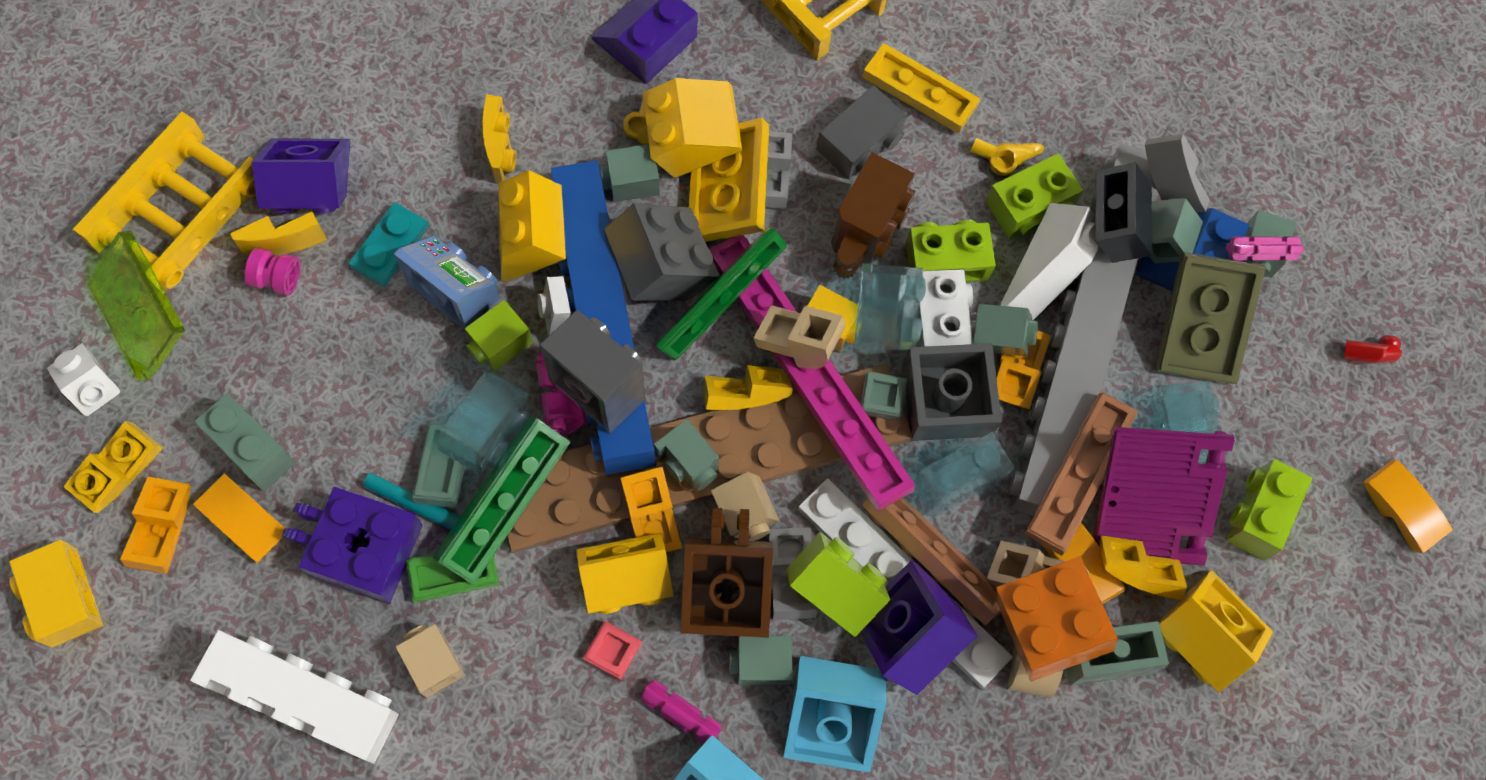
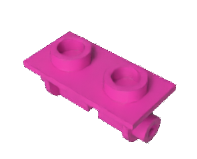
(559, 410)

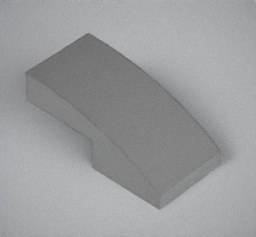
(778, 169)
(1174, 170)
(785, 600)

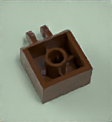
(871, 214)
(712, 560)

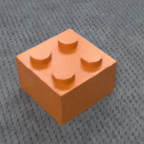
(1056, 618)

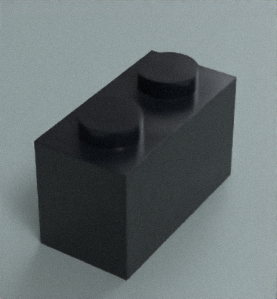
(1123, 212)

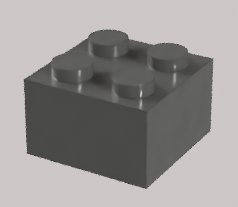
(661, 252)
(594, 370)
(951, 391)

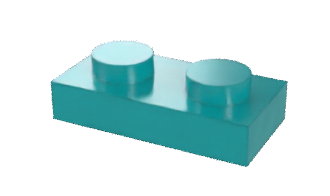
(395, 230)

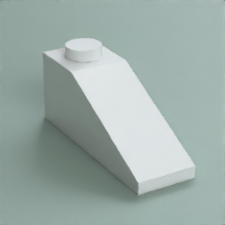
(1054, 257)

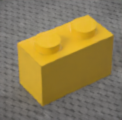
(624, 573)
(54, 594)

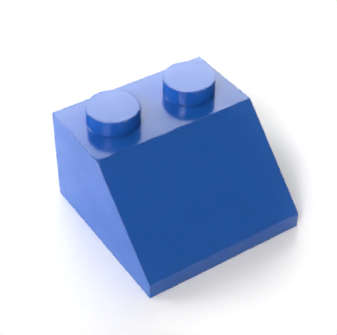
(1212, 240)

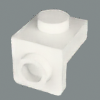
(554, 303)
(82, 379)

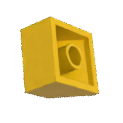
(691, 124)
(529, 224)
(1215, 632)

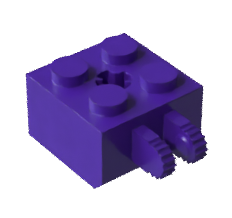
(340, 526)

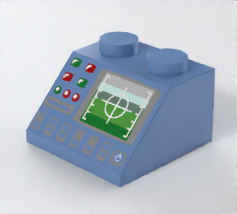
(448, 280)

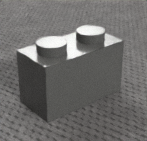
(861, 129)

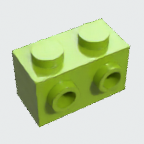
(1025, 196)
(952, 247)
(1268, 509)
(838, 583)

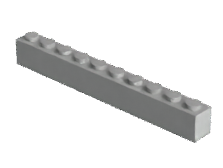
(1079, 362)

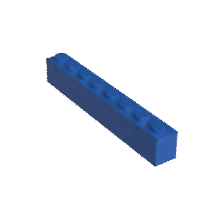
(599, 294)

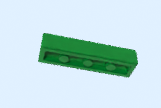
(721, 293)
(501, 500)

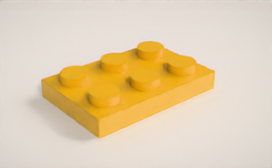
(732, 191)

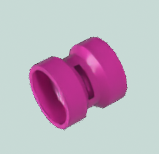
(272, 271)

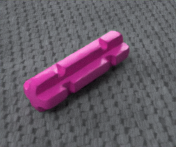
(1264, 248)
(680, 711)

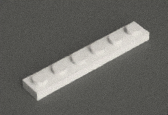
(840, 518)

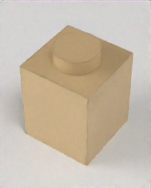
(746, 493)
(429, 659)

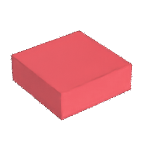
(612, 650)

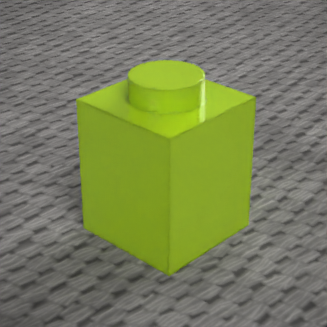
(497, 336)

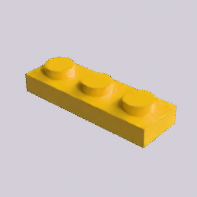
(921, 88)

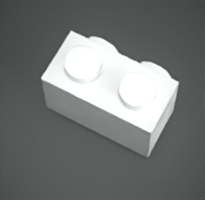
(946, 309)

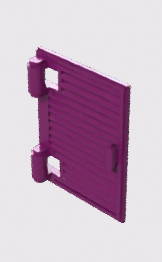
(1163, 490)

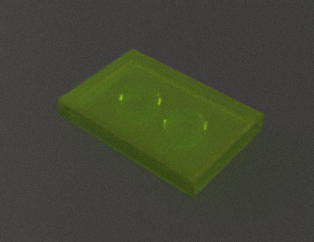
(135, 306)

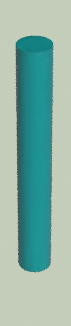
(404, 498)

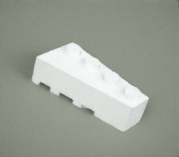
(295, 695)

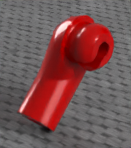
(1384, 352)

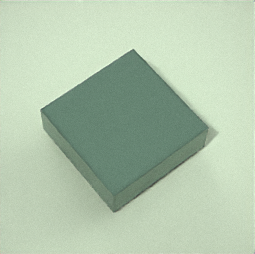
(883, 395)

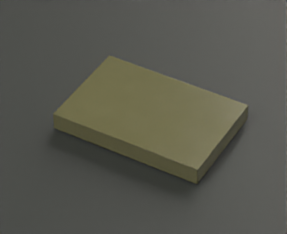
(1209, 317)

